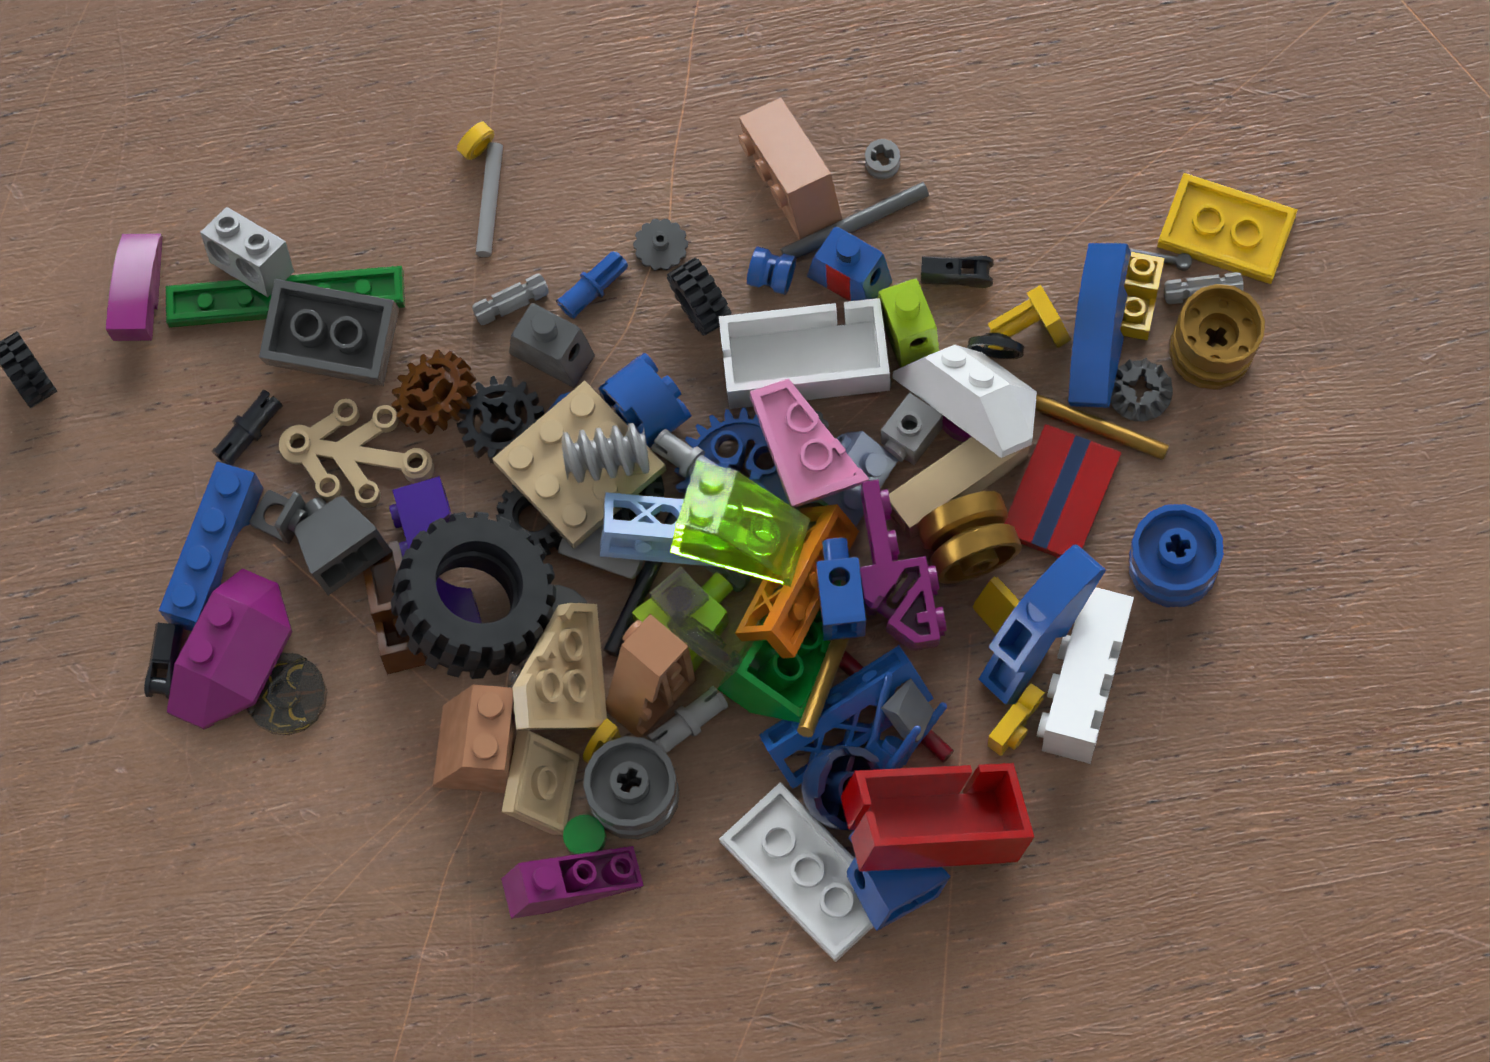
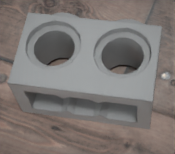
(246, 251)

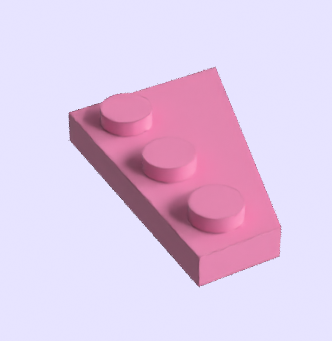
(802, 448)

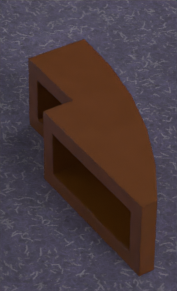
(391, 645)

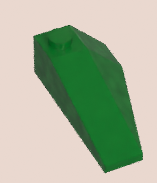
(774, 684)

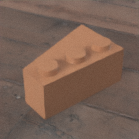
(648, 676)

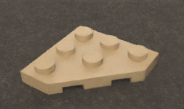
(563, 674)

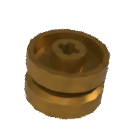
(969, 537)

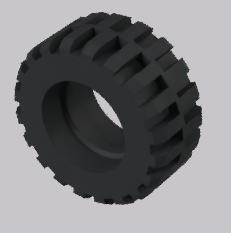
(489, 548)

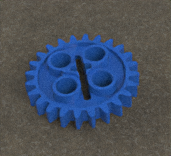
(741, 431)

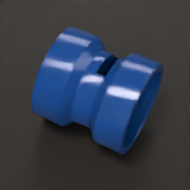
(771, 270)

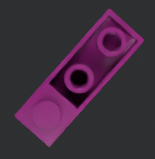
(570, 881)

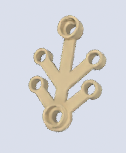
(350, 451)

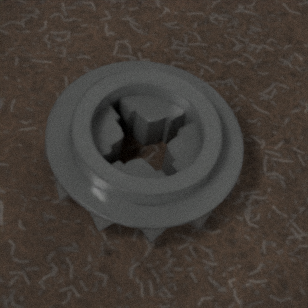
(1152, 403)

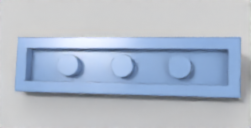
(644, 535)

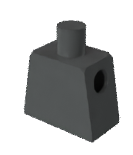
(546, 342)
(338, 542)

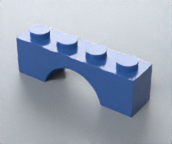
(223, 512)

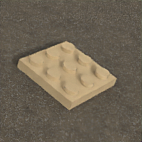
(538, 470)

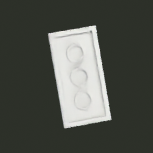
(800, 869)

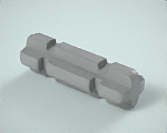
(1177, 290)
(510, 299)

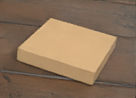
(540, 782)

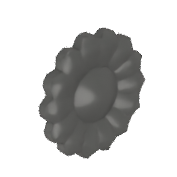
(660, 244)

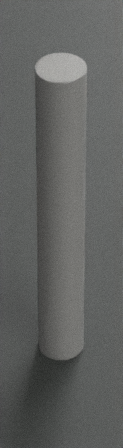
(489, 199)

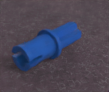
(592, 284)

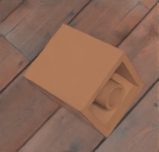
(476, 740)

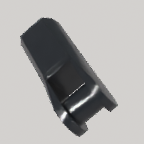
(948, 271)
(164, 654)

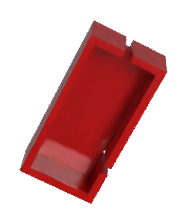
(924, 822)

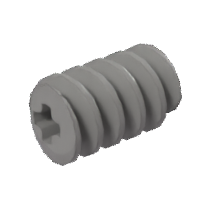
(605, 453)

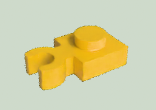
(1011, 728)

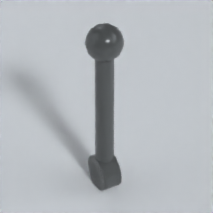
(1182, 261)

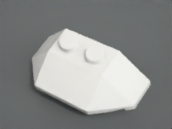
(975, 396)

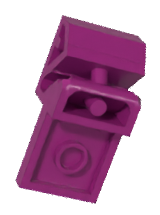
(916, 620)

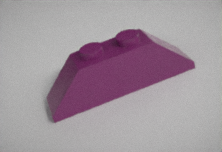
(230, 651)

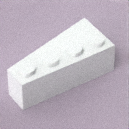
(1085, 677)

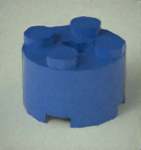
(645, 398)

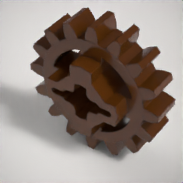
(433, 392)

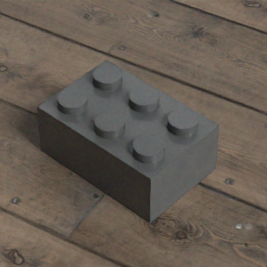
(329, 332)

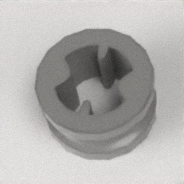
(874, 167)

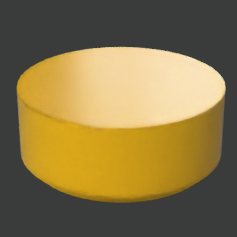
(475, 140)

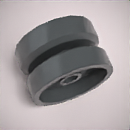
(645, 807)

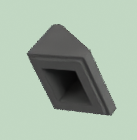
(908, 709)

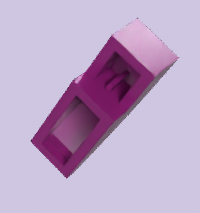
(134, 287)

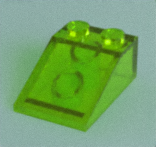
(738, 525)

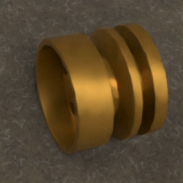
(1219, 316)

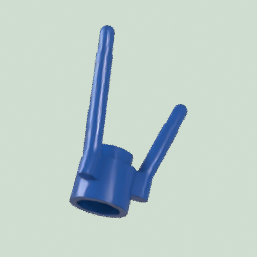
(893, 751)

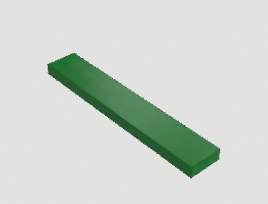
(238, 302)

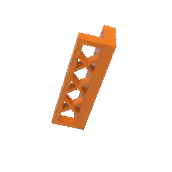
(795, 607)

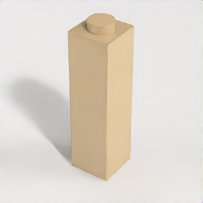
(957, 474)

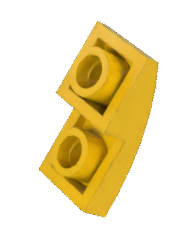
(1142, 289)

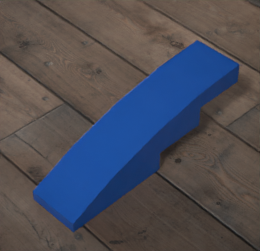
(1098, 325)

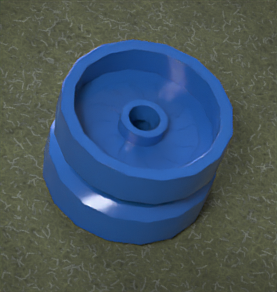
(1153, 558)

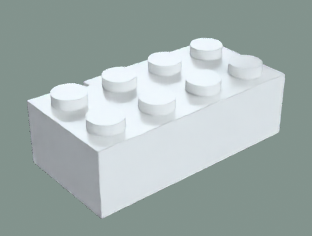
(807, 349)

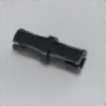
(247, 428)

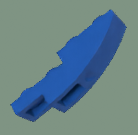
(1037, 620)

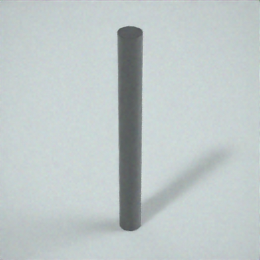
(859, 219)

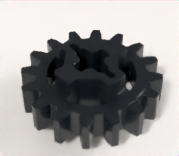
(497, 402)

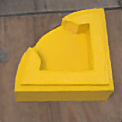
(606, 732)

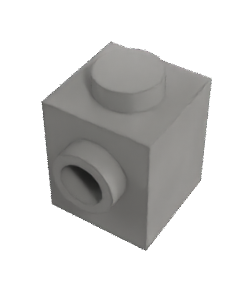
(911, 429)

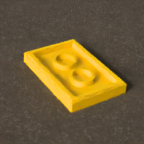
(1227, 228)

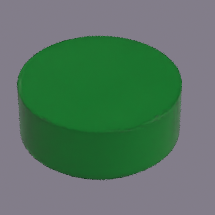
(584, 835)

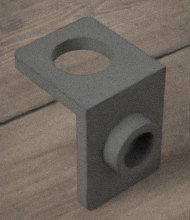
(290, 516)

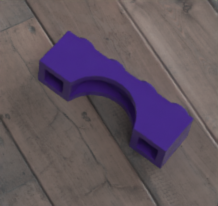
(414, 511)

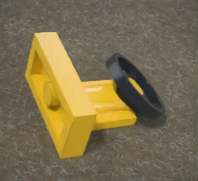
(998, 342)

